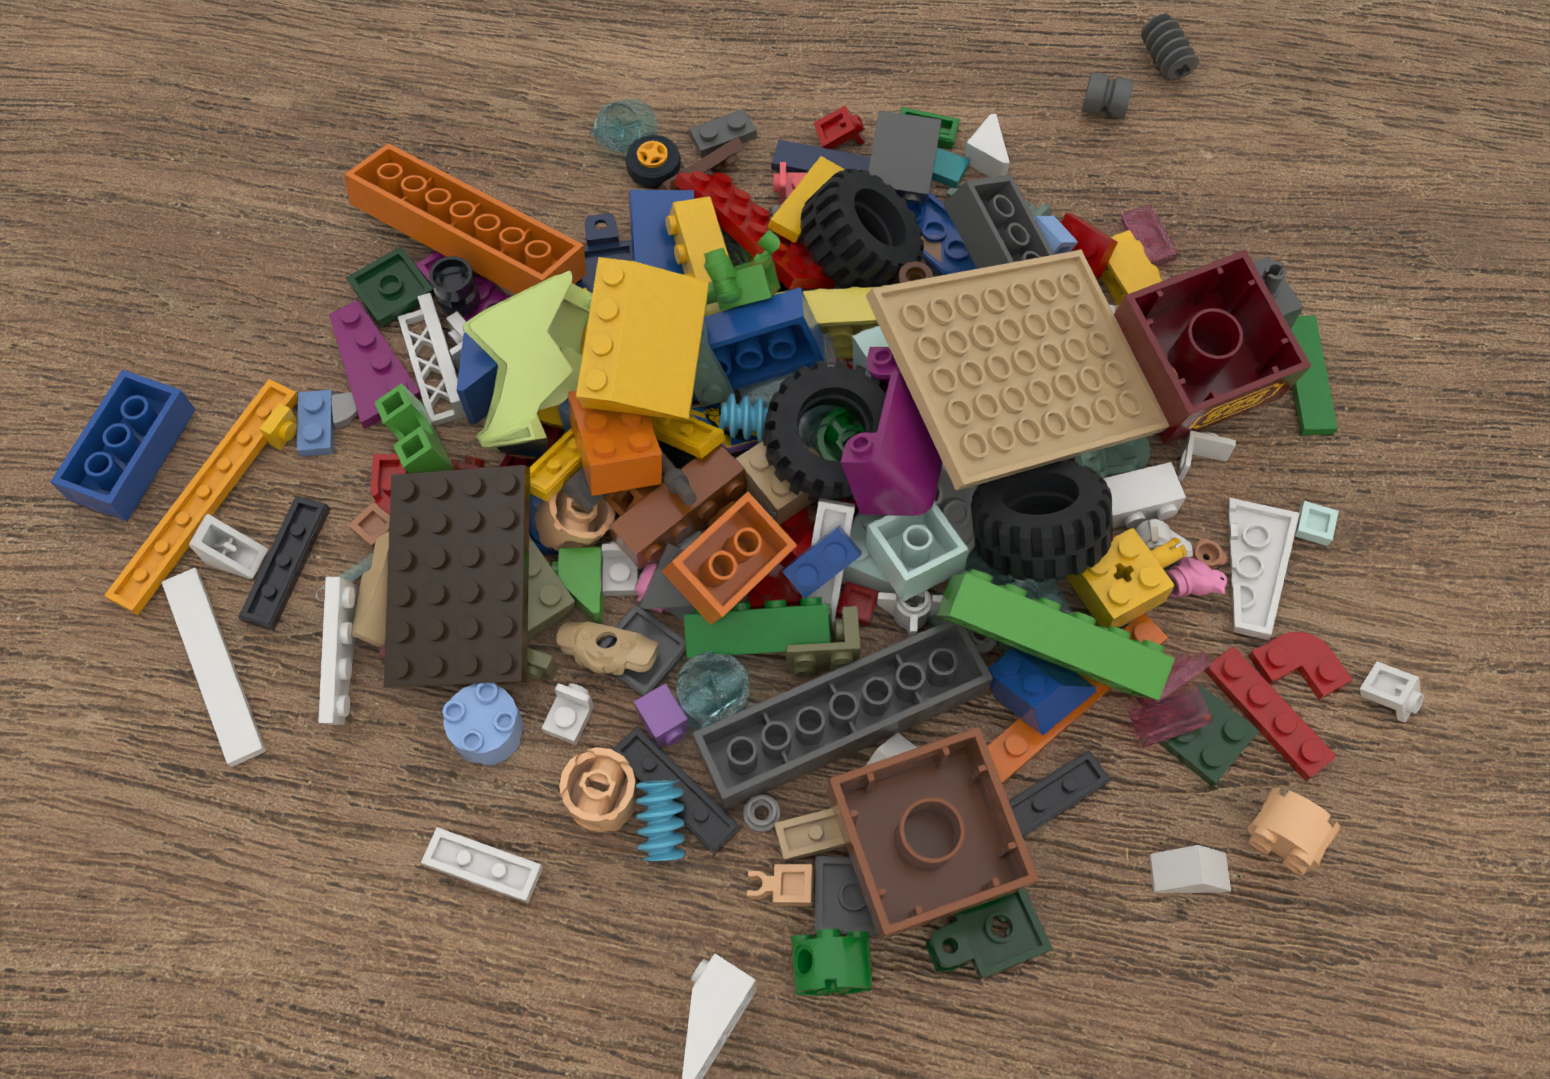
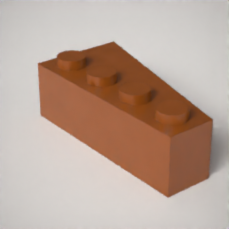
(664, 516)

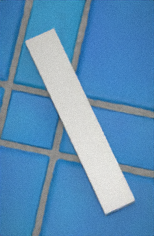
(213, 667)

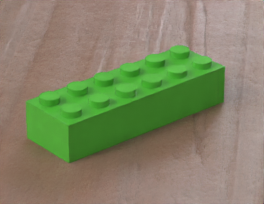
(1056, 636)

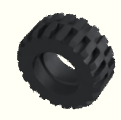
(860, 230)
(796, 396)
(1043, 521)

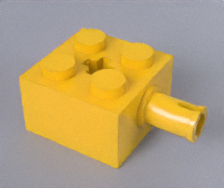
(1127, 579)

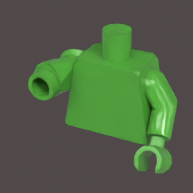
(743, 282)

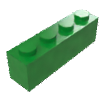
(760, 629)

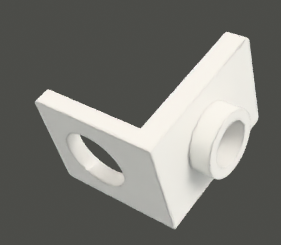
(1204, 445)

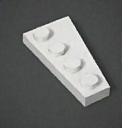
(1258, 561)
(337, 650)

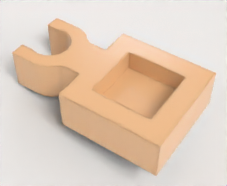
(789, 886)

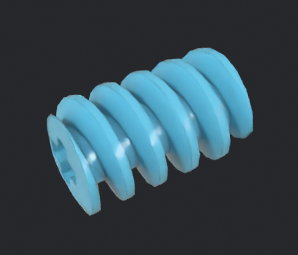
(743, 417)
(661, 820)

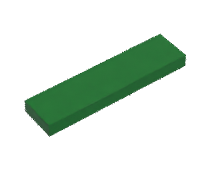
(1312, 390)

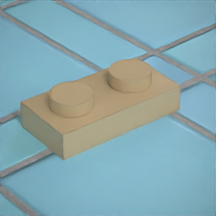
(808, 835)

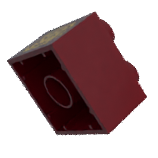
(1218, 336)

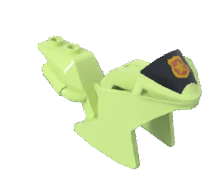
(537, 357)

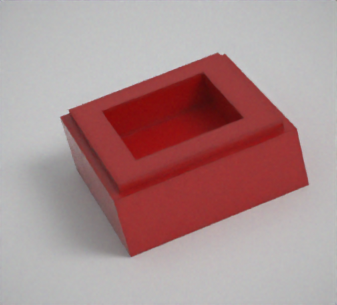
(858, 596)

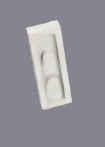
(482, 865)

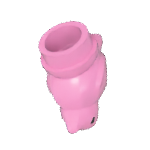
(1195, 578)

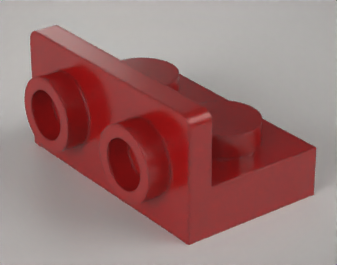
(1094, 244)

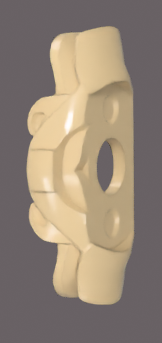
(630, 652)

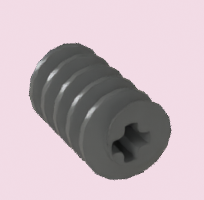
(1169, 47)

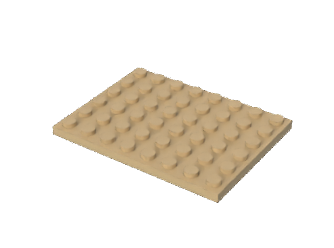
(1016, 365)

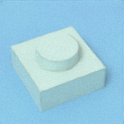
(1316, 523)

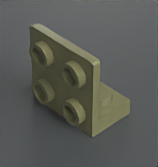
(822, 657)

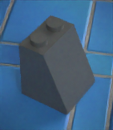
(905, 153)

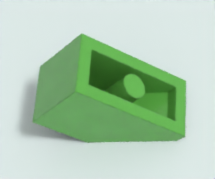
(582, 576)

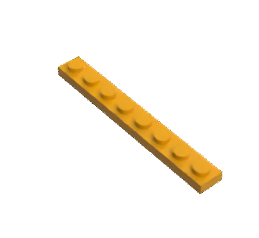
(200, 497)

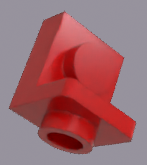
(839, 128)

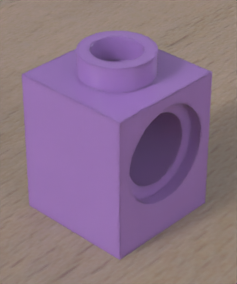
(662, 716)

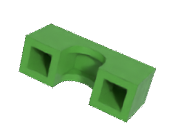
(418, 442)

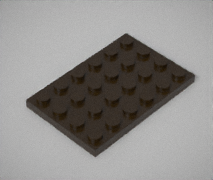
(458, 578)

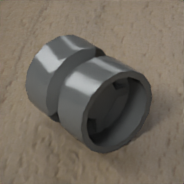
(1107, 95)

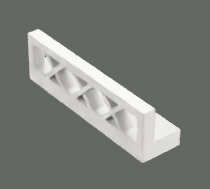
(446, 367)

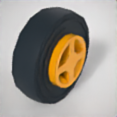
(642, 158)

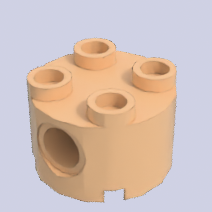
(568, 525)
(599, 790)
(1293, 830)

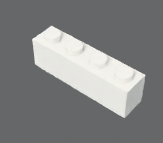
(1145, 495)

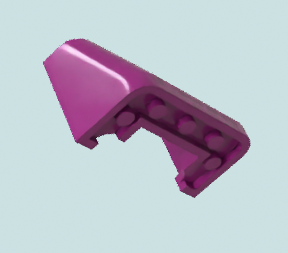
(899, 464)

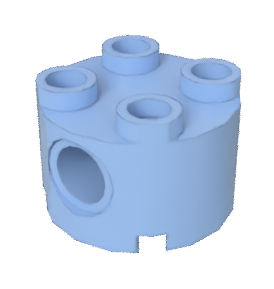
(483, 723)

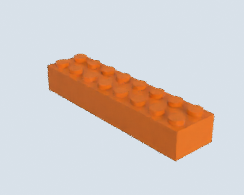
(461, 221)

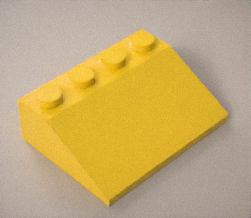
(642, 340)

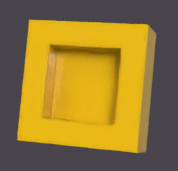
(279, 426)

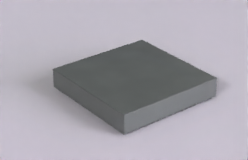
(670, 650)
(839, 897)

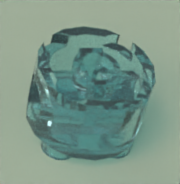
(712, 688)

